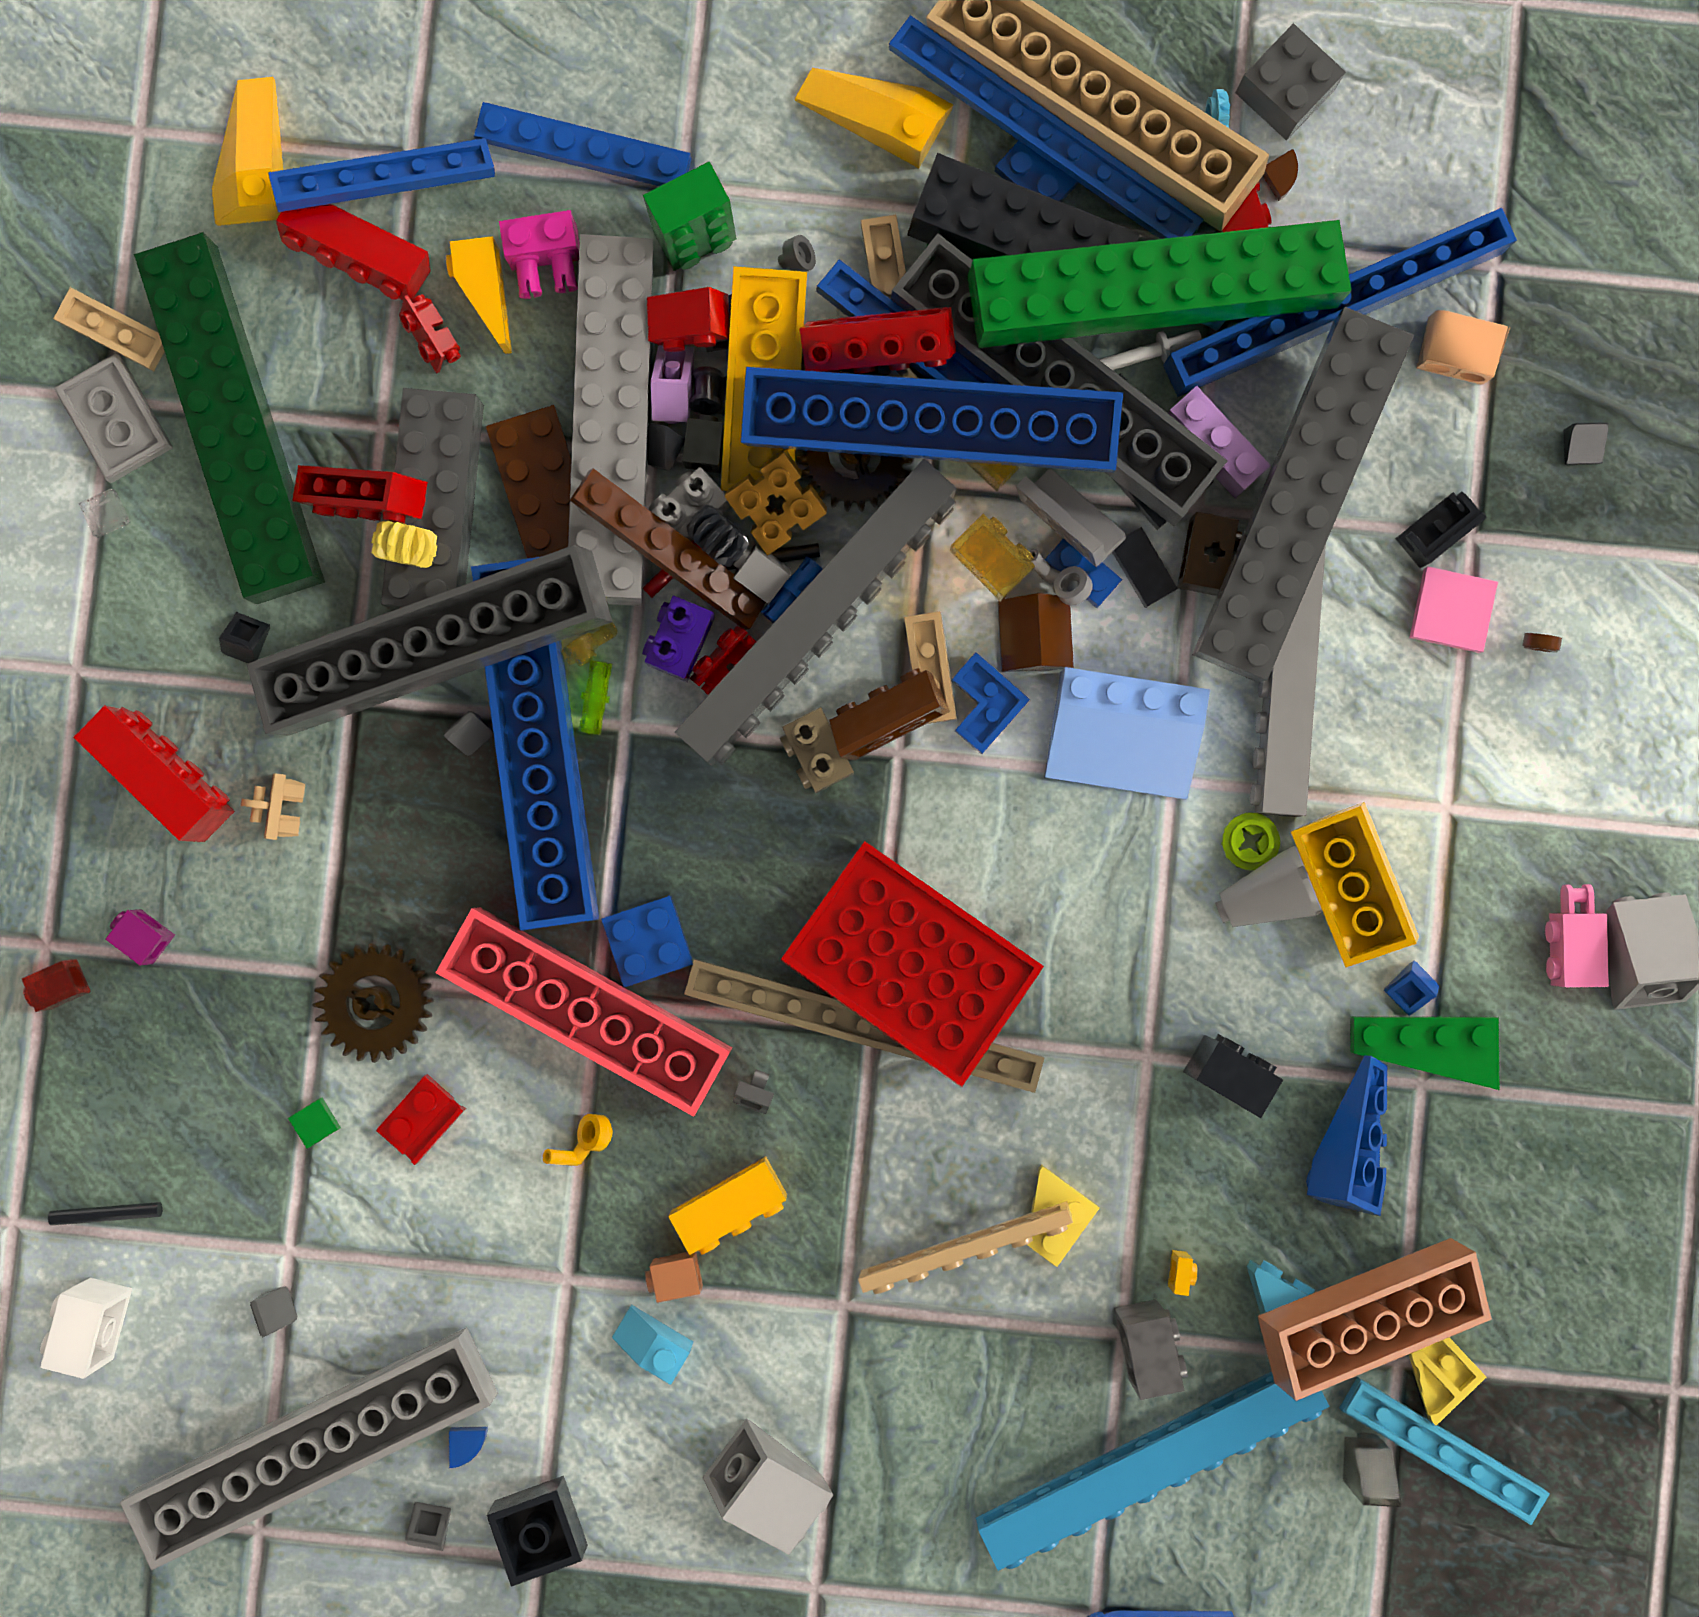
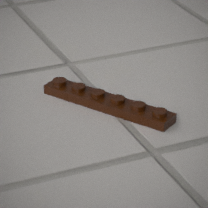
(666, 548)

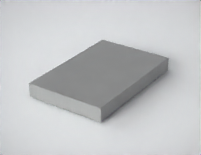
(113, 418)

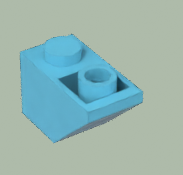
(1271, 1289)

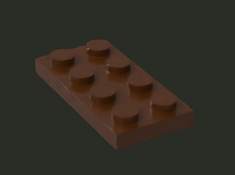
(536, 477)

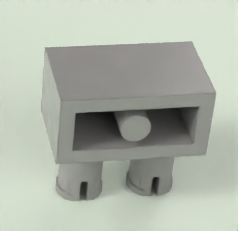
(692, 494)

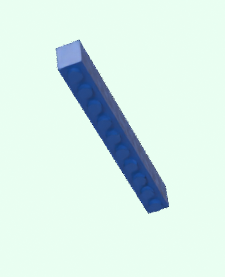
(1371, 290)

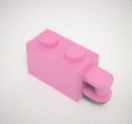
(1577, 941)

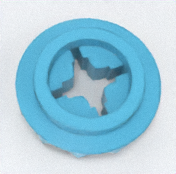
(1219, 106)

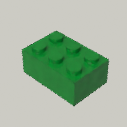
(691, 217)

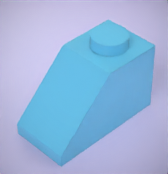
(652, 1344)

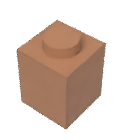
(674, 1277)

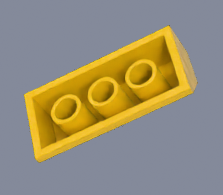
(1355, 885)

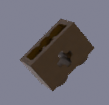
(1203, 533)

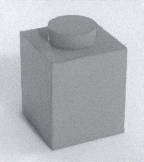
(761, 573)

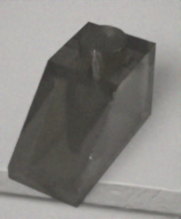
(1370, 1470)

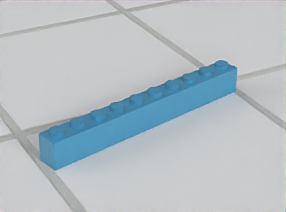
(1142, 1469)

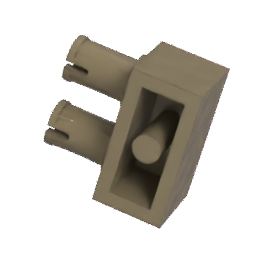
(816, 751)

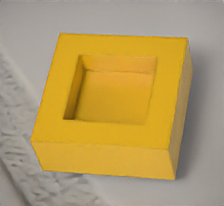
(1182, 1273)

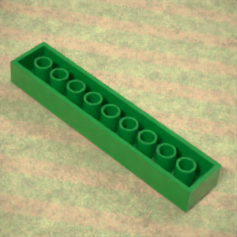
(1158, 283)

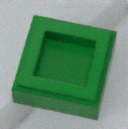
(314, 1123)

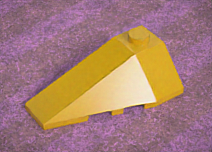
(247, 154)

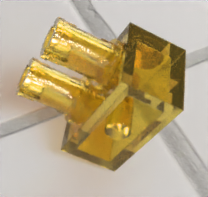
(993, 556)

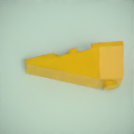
(882, 112)

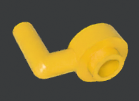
(592, 1134)

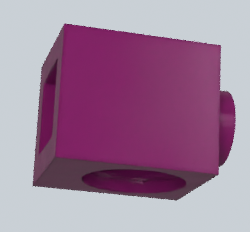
(139, 936)

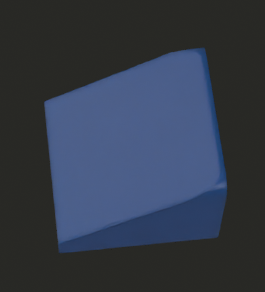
(1412, 988)

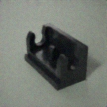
(1440, 528)

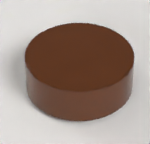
(1542, 642)

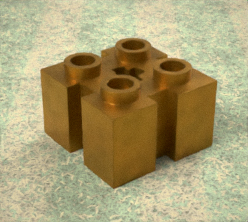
(753, 499)

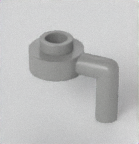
(1064, 581)

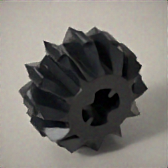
(717, 536)

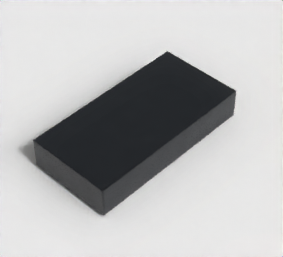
(1144, 568)

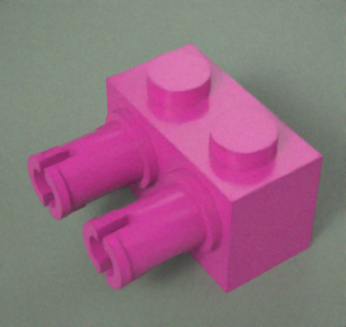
(541, 242)

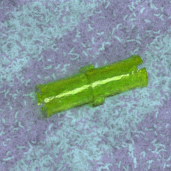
(595, 697)

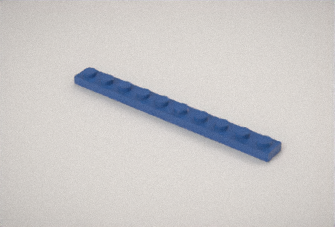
(1043, 132)

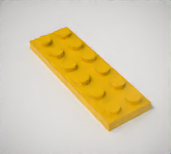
(763, 334)

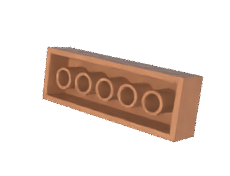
(1374, 1318)

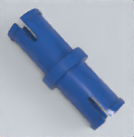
(792, 589)

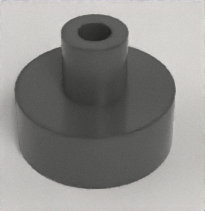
(797, 254)

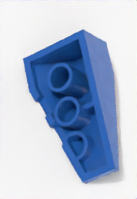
(1348, 1159)

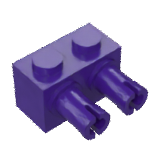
(678, 638)

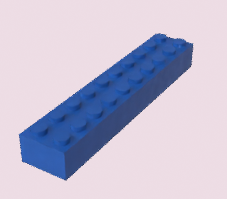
(932, 419)
(540, 783)

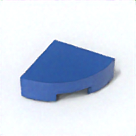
(465, 1444)

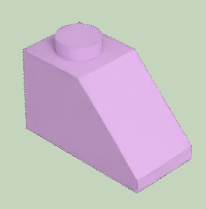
(672, 385)

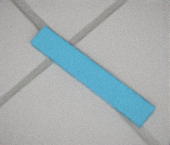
(1444, 1450)

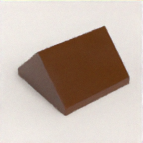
(1035, 633)

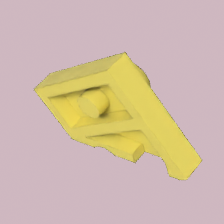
(1053, 1191)
(1444, 1377)

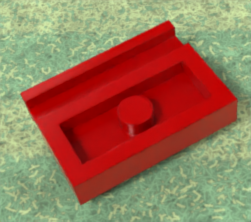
(420, 1119)

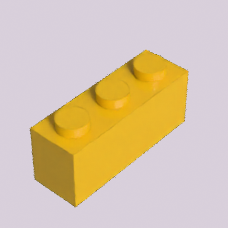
(728, 1207)

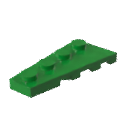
(1442, 1045)

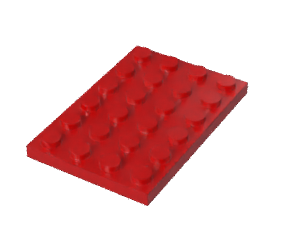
(912, 964)

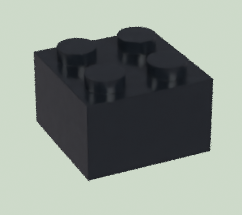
(1239, 1078)
(537, 1531)

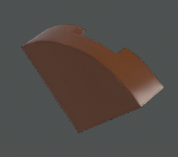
(1282, 174)

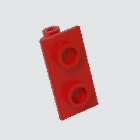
(420, 319)
(730, 649)

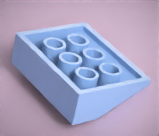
(1126, 733)

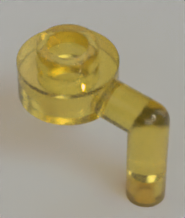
(584, 647)

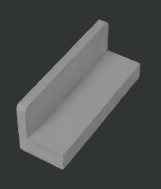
(1071, 516)

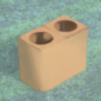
(1462, 346)

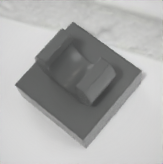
(753, 1094)

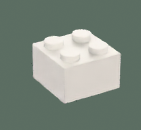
(85, 1327)

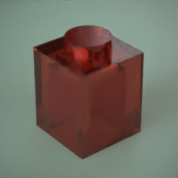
(55, 985)

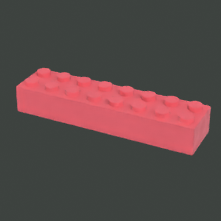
(584, 1010)

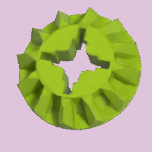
(1267, 844)

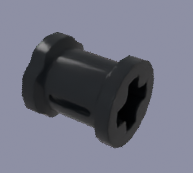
(706, 390)

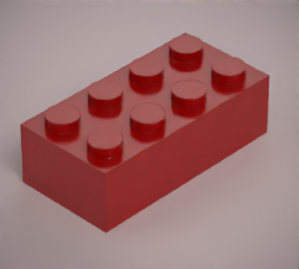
(155, 773)

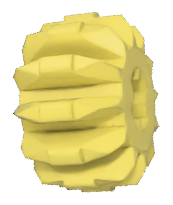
(404, 544)

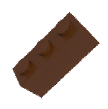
(887, 714)

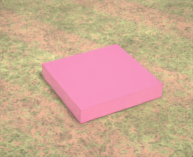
(1453, 609)

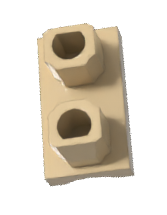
(281, 790)

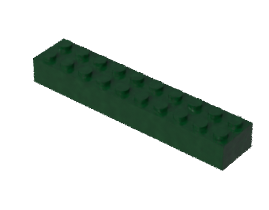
(229, 418)

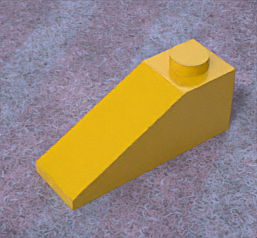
(479, 274)

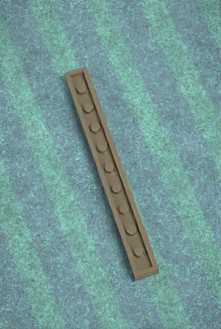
(832, 1018)

